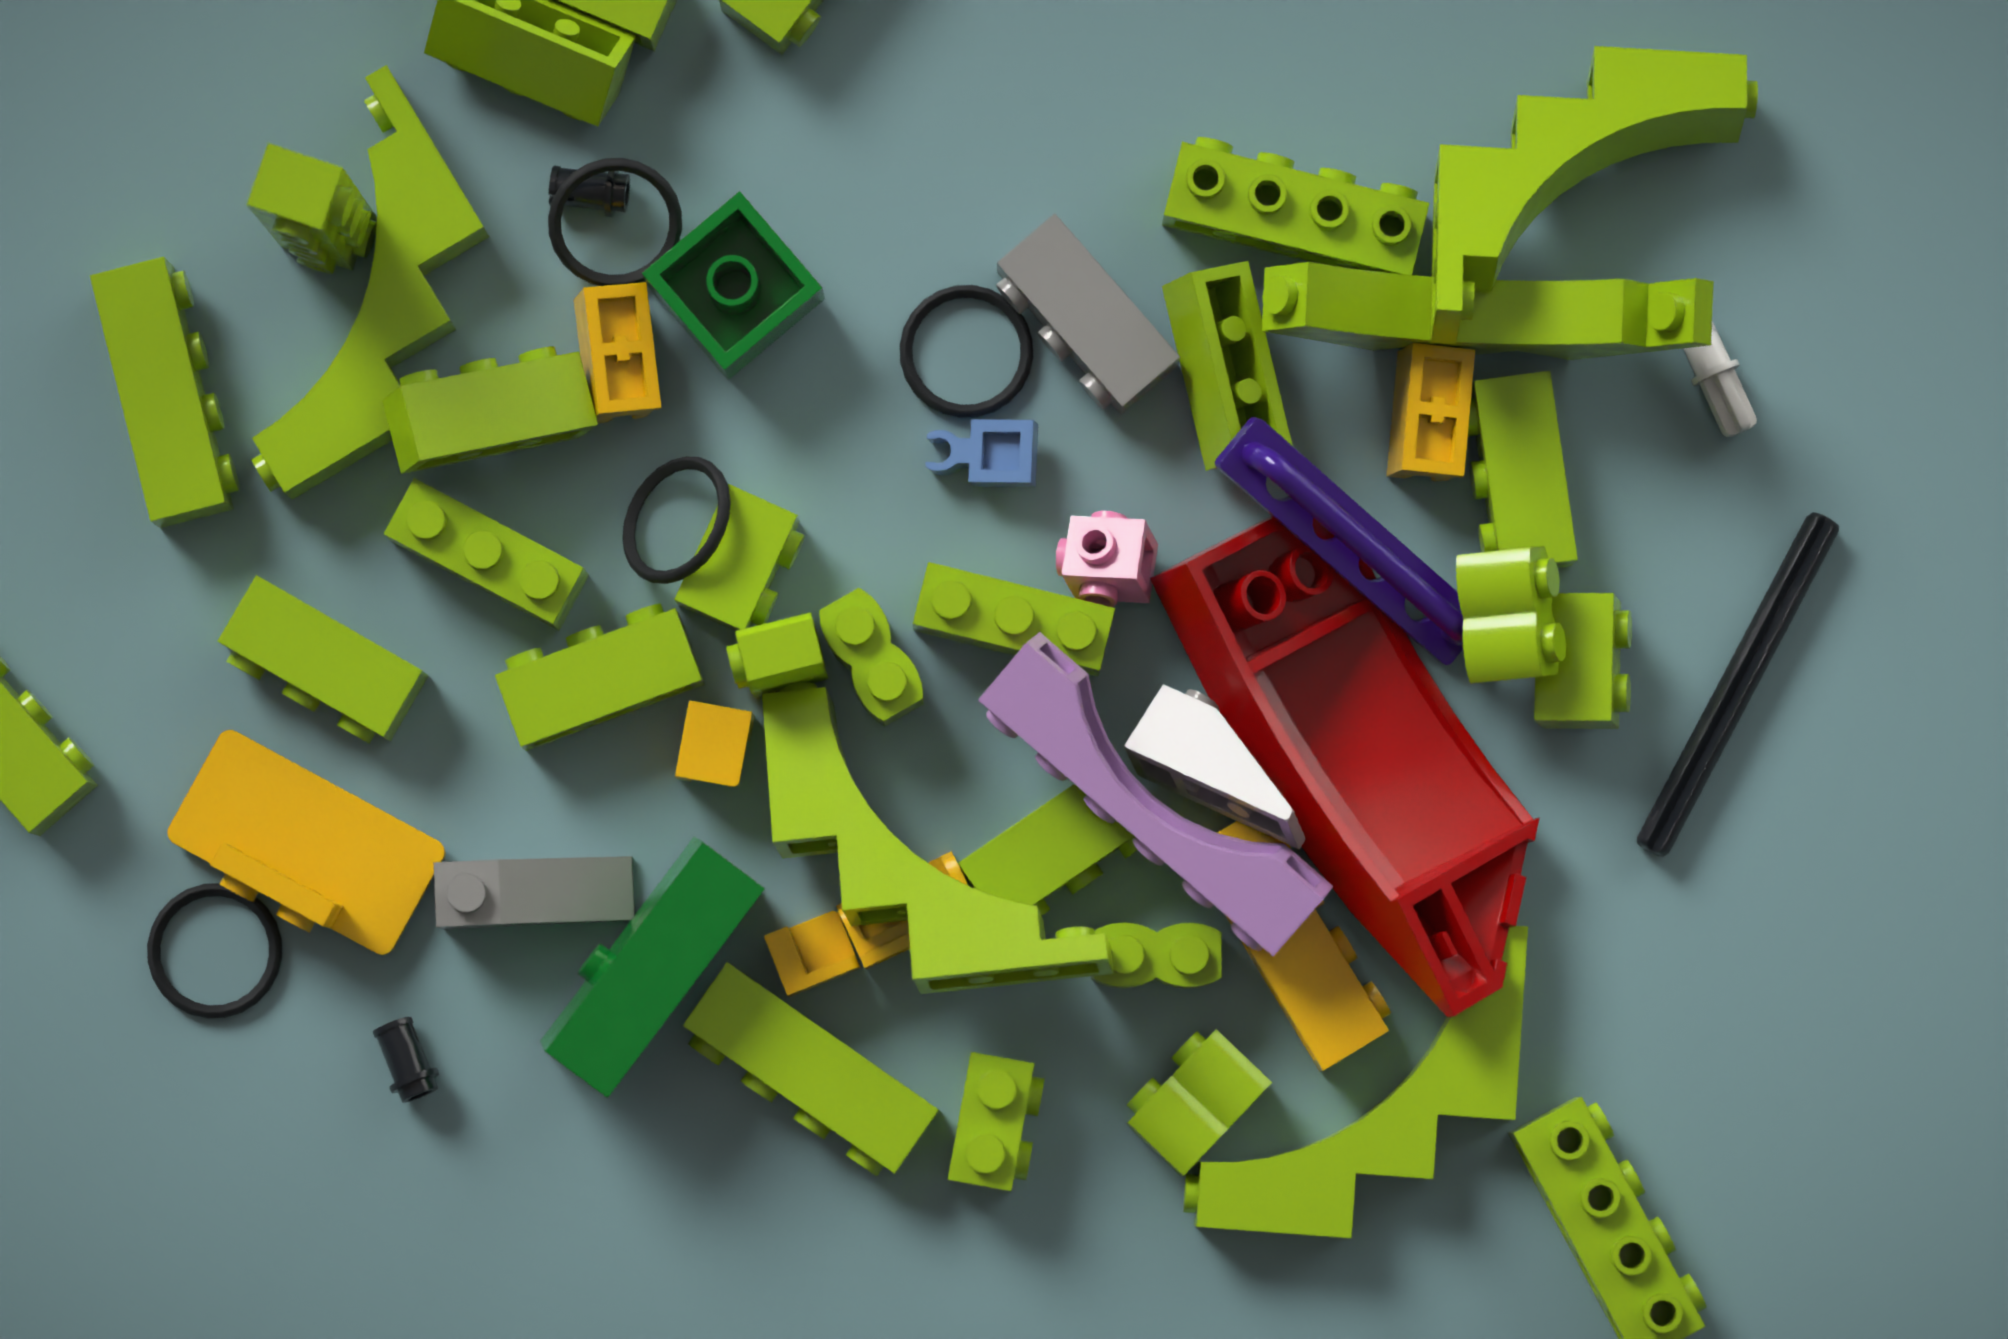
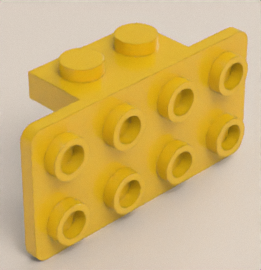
(304, 844)

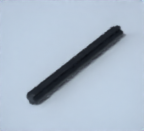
(1737, 684)

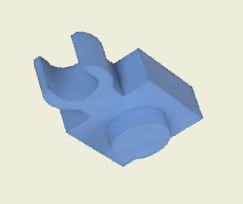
(996, 453)

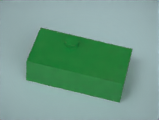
(650, 966)

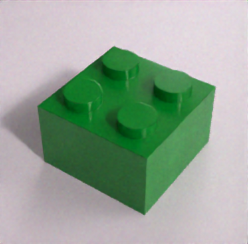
(733, 285)

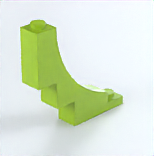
(1632, 107)
(418, 228)
(1527, 316)
(955, 931)
(1312, 1189)

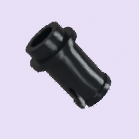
(602, 191)
(406, 1060)

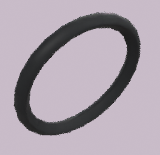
(583, 174)
(940, 404)
(714, 538)
(177, 998)

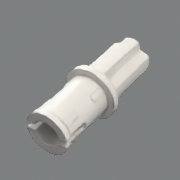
(1721, 386)

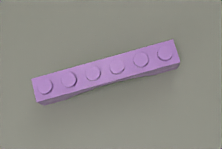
(1054, 711)

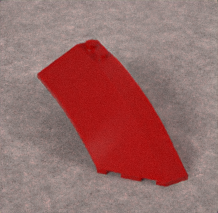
(1362, 751)

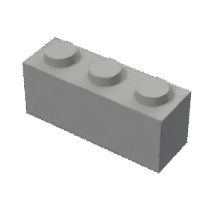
(1085, 316)

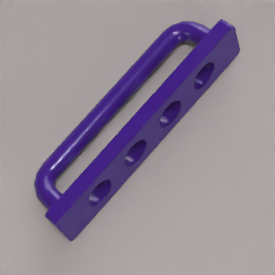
(1262, 453)

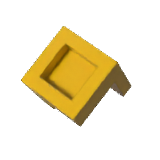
(714, 744)
(812, 953)

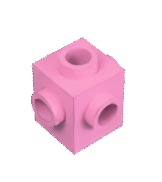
(1108, 558)

